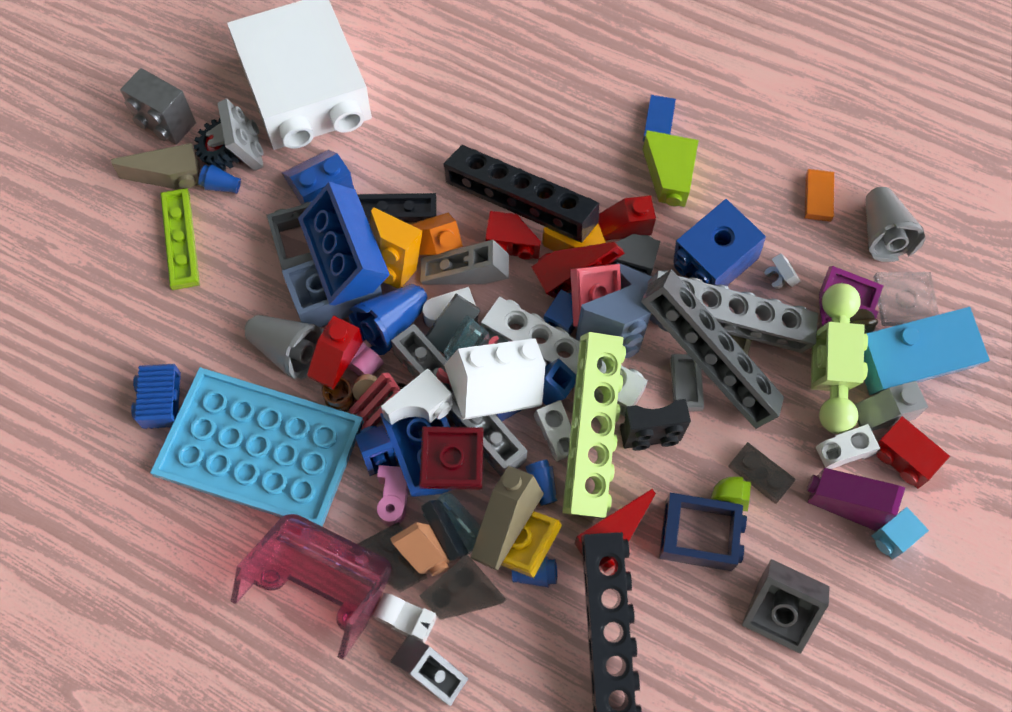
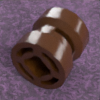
(341, 390)

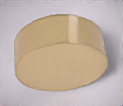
(362, 384)

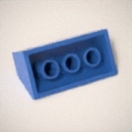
(342, 244)

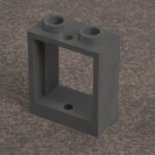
(285, 220)

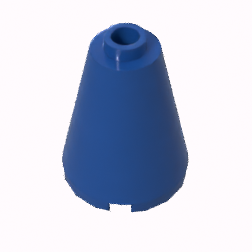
(388, 315)

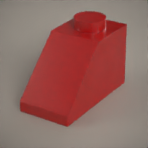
(628, 217)
(334, 352)

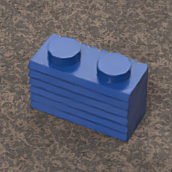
(156, 395)

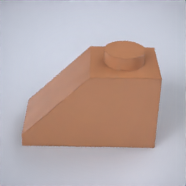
(421, 549)

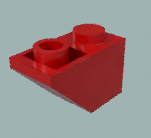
(513, 235)

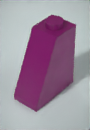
(855, 497)

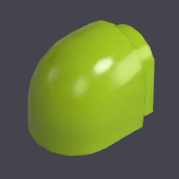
(733, 491)

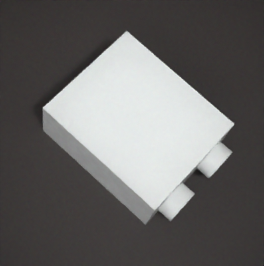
(300, 72)

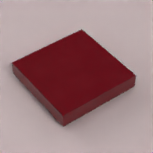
(451, 458)

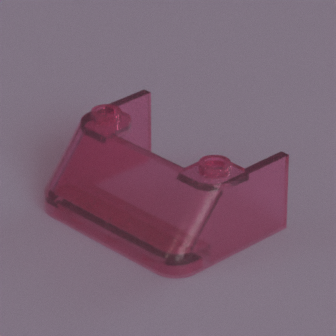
(321, 563)

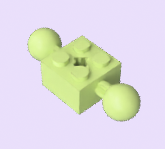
(839, 358)

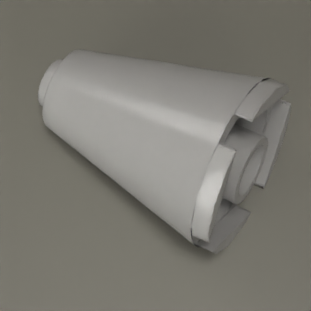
(891, 226)
(284, 342)

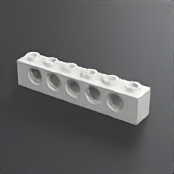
(534, 326)

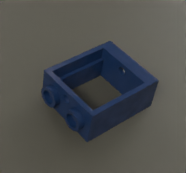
(668, 546)

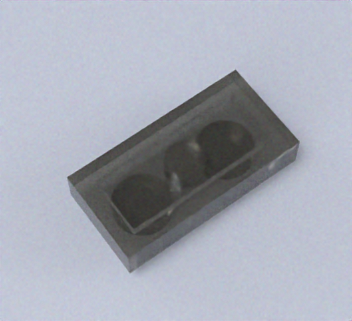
(762, 473)

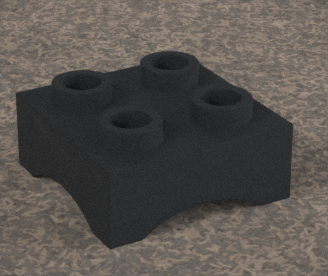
(654, 426)

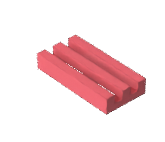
(365, 400)

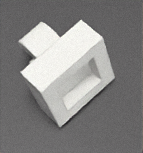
(784, 270)

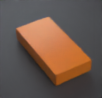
(819, 195)

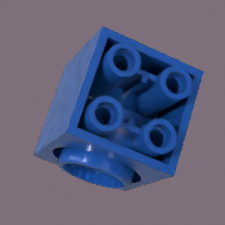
(718, 246)

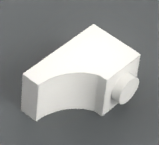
(420, 398)

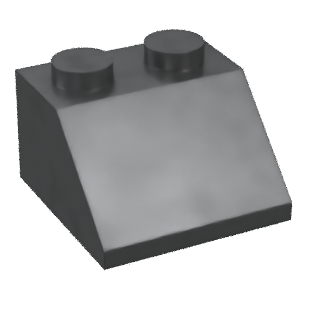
(786, 606)

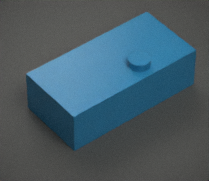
(923, 350)

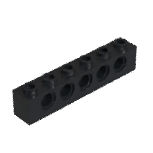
(522, 193)
(598, 616)

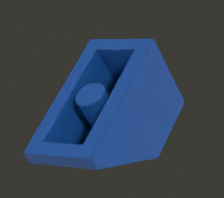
(375, 448)

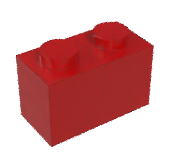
(911, 453)

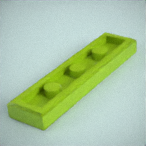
(179, 239)

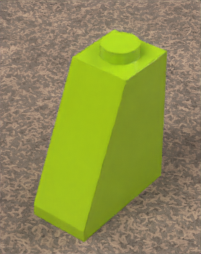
(670, 165)

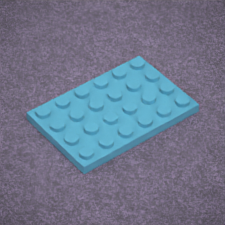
(258, 447)

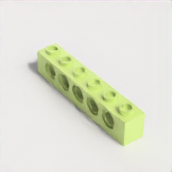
(582, 437)

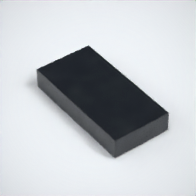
(444, 530)

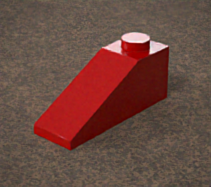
(555, 268)
(623, 520)

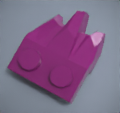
(868, 290)

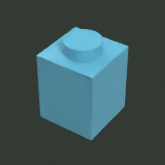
(899, 533)

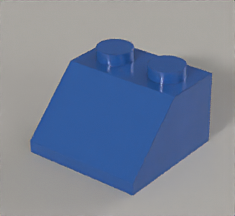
(313, 174)

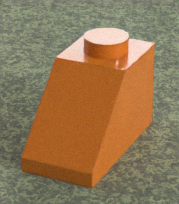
(438, 234)

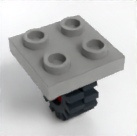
(230, 139)

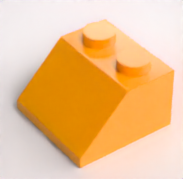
(398, 245)

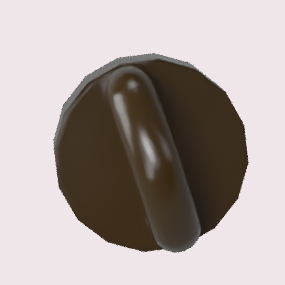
(865, 317)

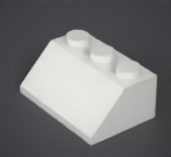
(497, 378)

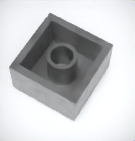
(158, 106)

